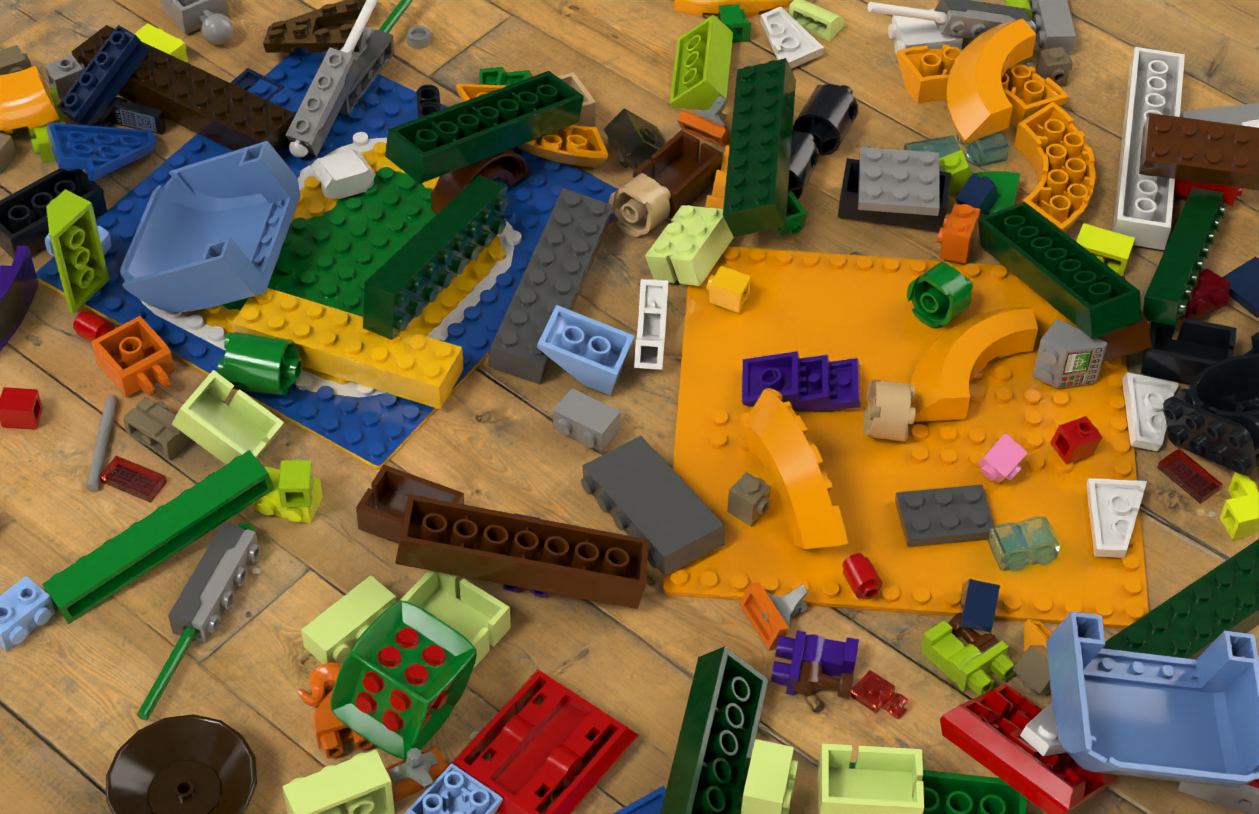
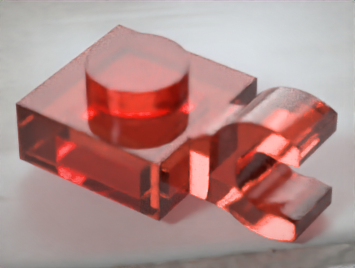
(876, 693)

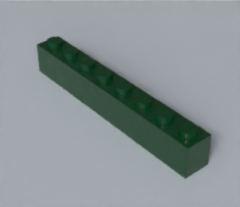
(1184, 256)

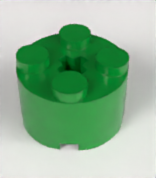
(940, 295)

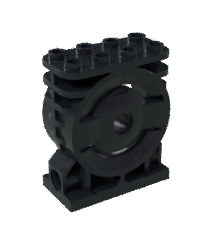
(1220, 413)

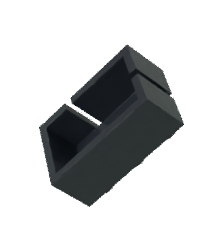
(1195, 349)

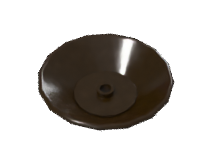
(179, 756)

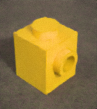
(729, 288)

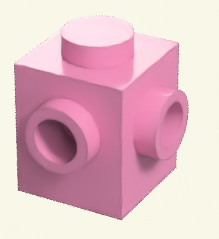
(1002, 460)

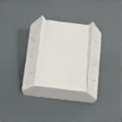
(343, 174)

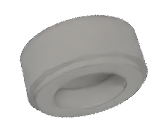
(418, 37)

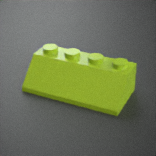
(701, 65)
(76, 248)

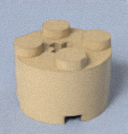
(640, 205)
(889, 410)

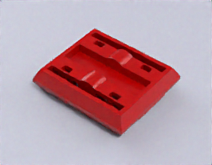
(990, 733)
(544, 748)

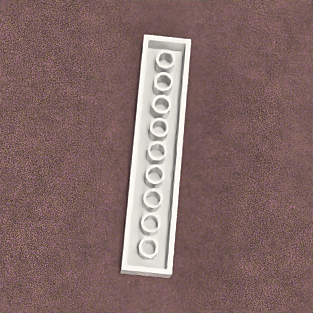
(1141, 200)

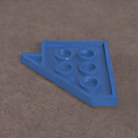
(97, 147)

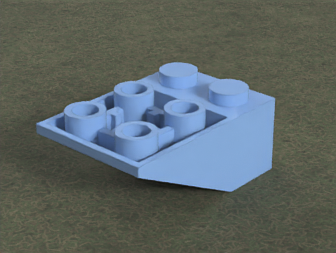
(456, 794)

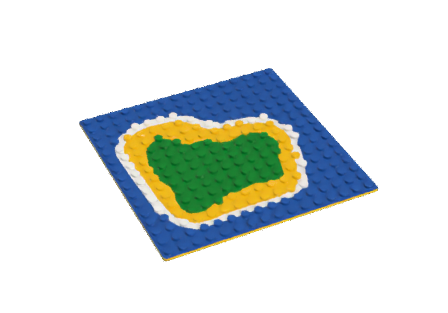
(338, 248)

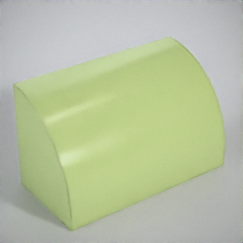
(816, 19)

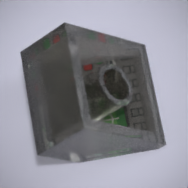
(633, 139)

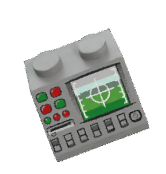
(1068, 357)

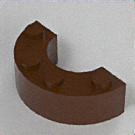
(505, 165)

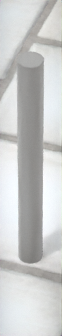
(101, 443)

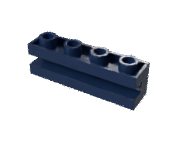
(103, 77)

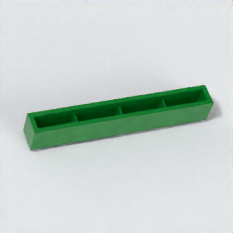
(158, 536)

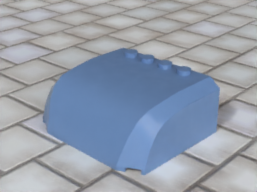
(213, 231)
(1156, 711)

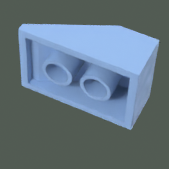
(586, 348)

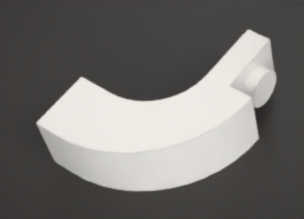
(651, 324)

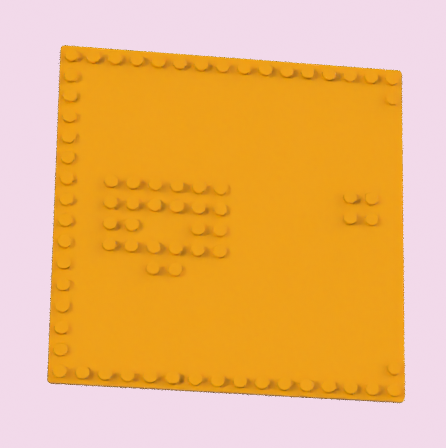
(862, 312)

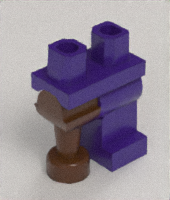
(815, 664)

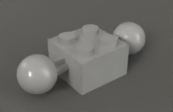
(204, 14)

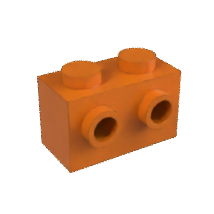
(958, 233)

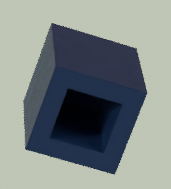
(978, 193)

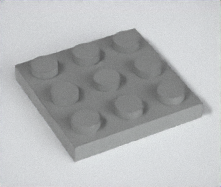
(898, 181)

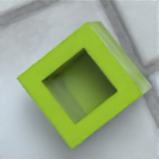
(959, 169)
(296, 483)

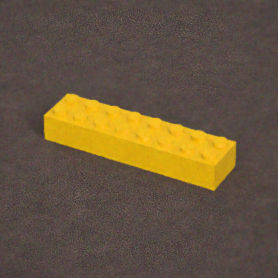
(340, 346)

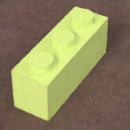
(339, 627)

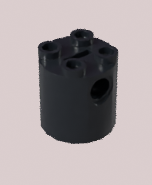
(828, 116)
(802, 161)

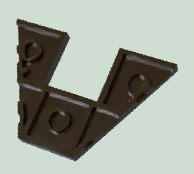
(304, 32)

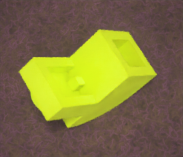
(1241, 512)

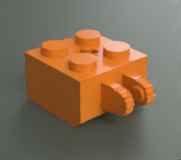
(134, 357)

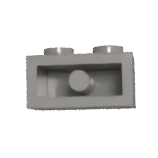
(586, 420)

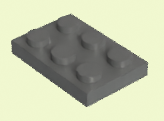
(944, 515)

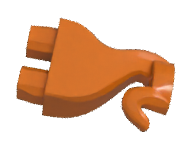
(328, 728)

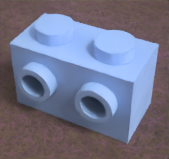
(22, 611)

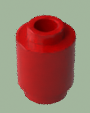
(91, 325)
(862, 576)

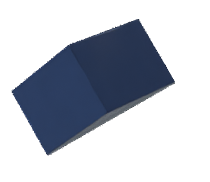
(978, 605)

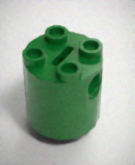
(260, 363)

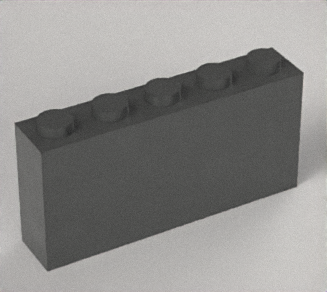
(653, 505)

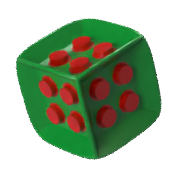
(402, 679)

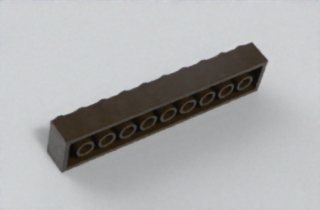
(198, 99)

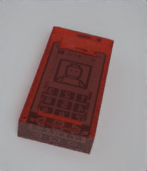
(1189, 475)
(133, 479)

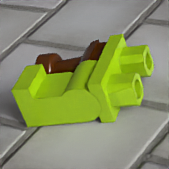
(970, 663)

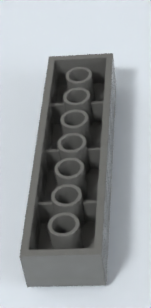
(550, 279)

